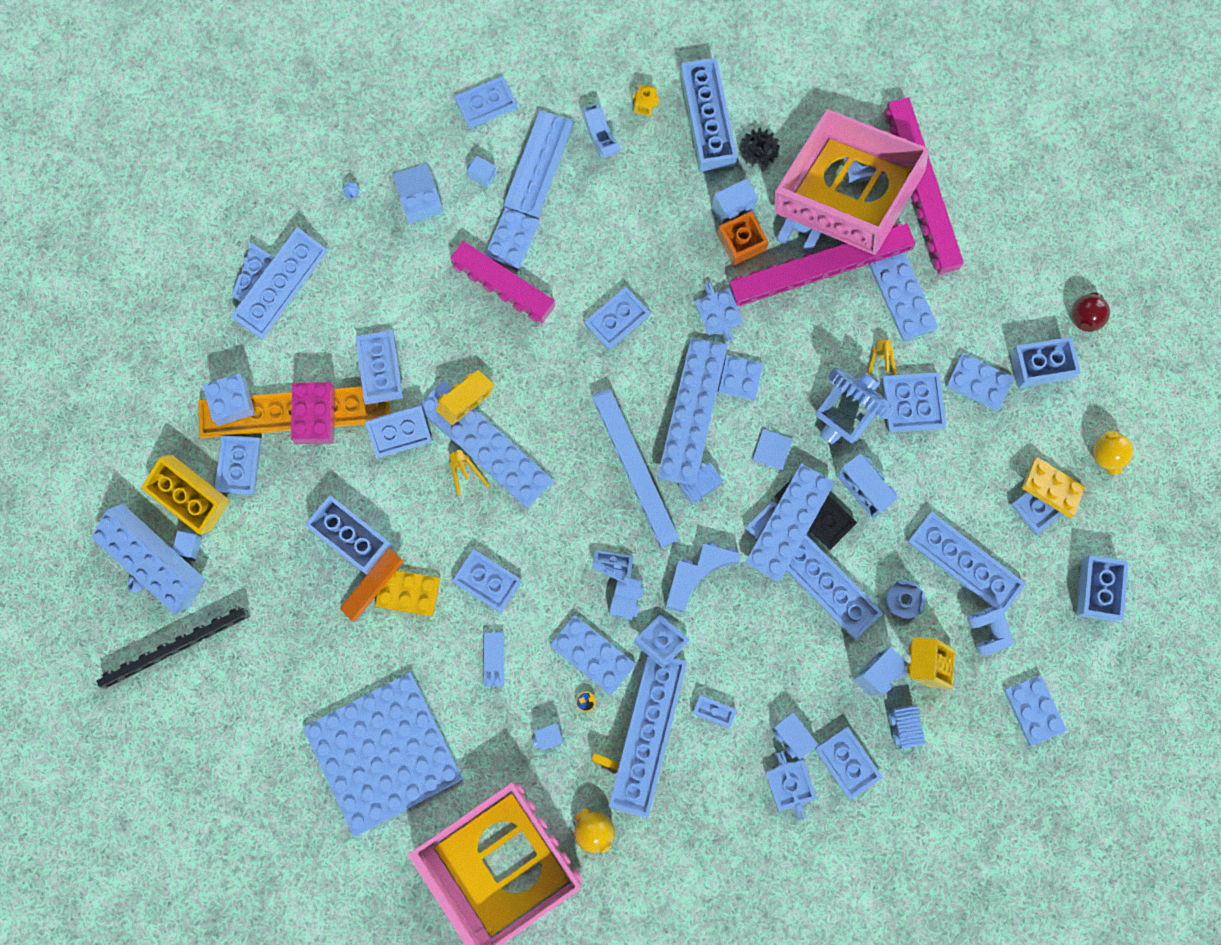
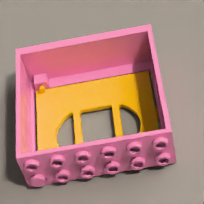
(838, 215)
(491, 903)

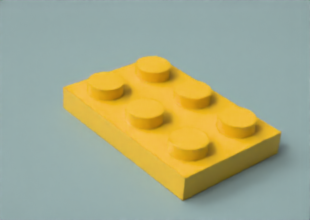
(1053, 487)
(409, 593)

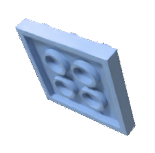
(915, 401)

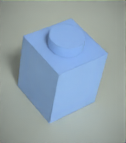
(481, 171)
(187, 544)
(547, 737)

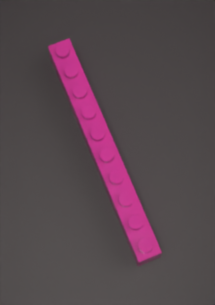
(927, 195)
(816, 267)

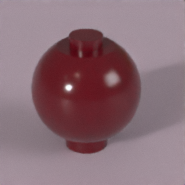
(1090, 312)

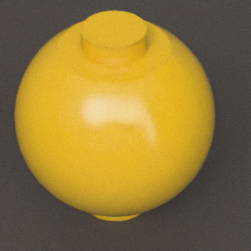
(1113, 452)
(594, 831)

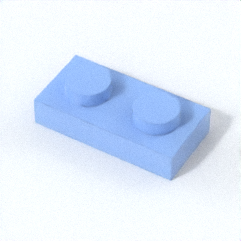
(714, 711)

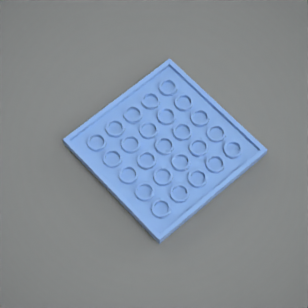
(382, 754)

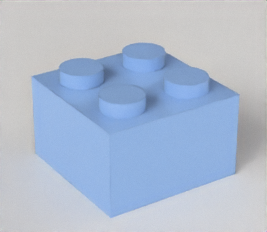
(734, 201)
(229, 399)

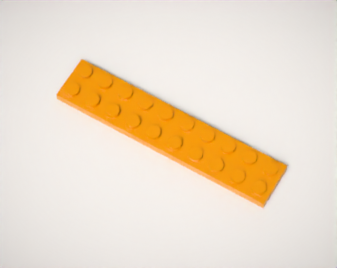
(274, 414)

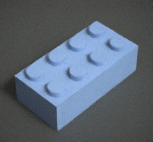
(348, 534)

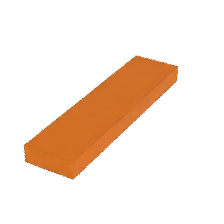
(371, 584)

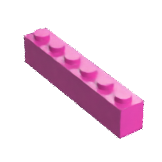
(502, 282)

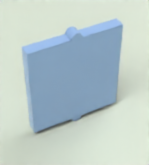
(772, 449)

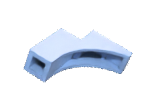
(689, 575)

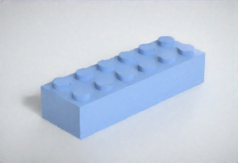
(708, 115)
(148, 558)

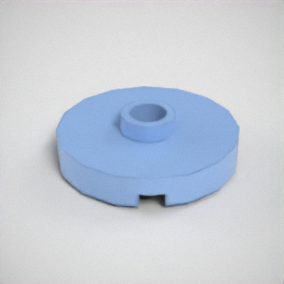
(915, 599)

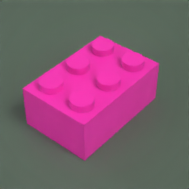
(313, 413)

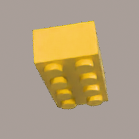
(185, 494)
(931, 663)

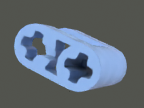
(787, 229)
(999, 627)

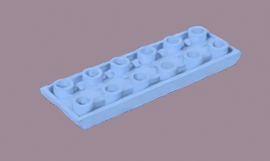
(539, 164)

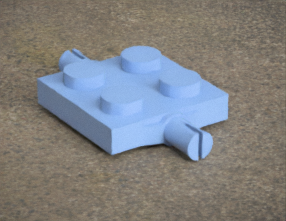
(719, 312)
(790, 785)

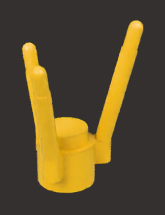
(884, 350)
(459, 462)

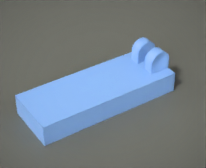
(493, 659)

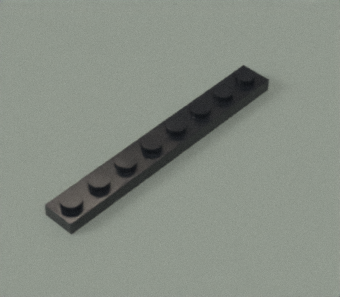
(167, 650)

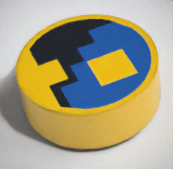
(585, 701)

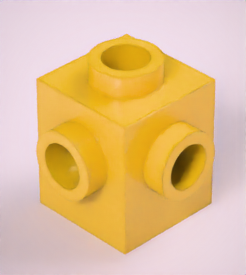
(645, 100)

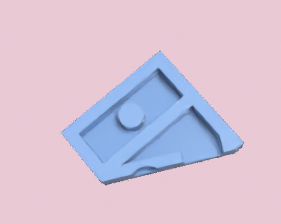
(614, 565)

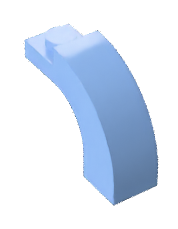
(599, 131)

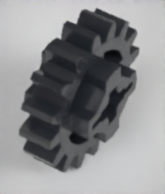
(754, 152)

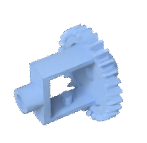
(860, 389)

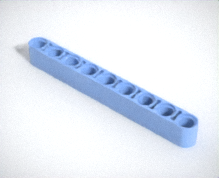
(635, 468)

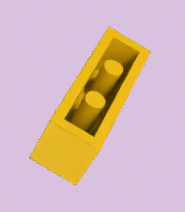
(464, 397)

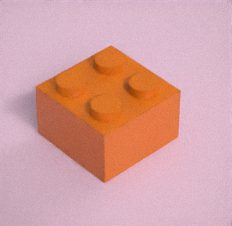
(742, 238)

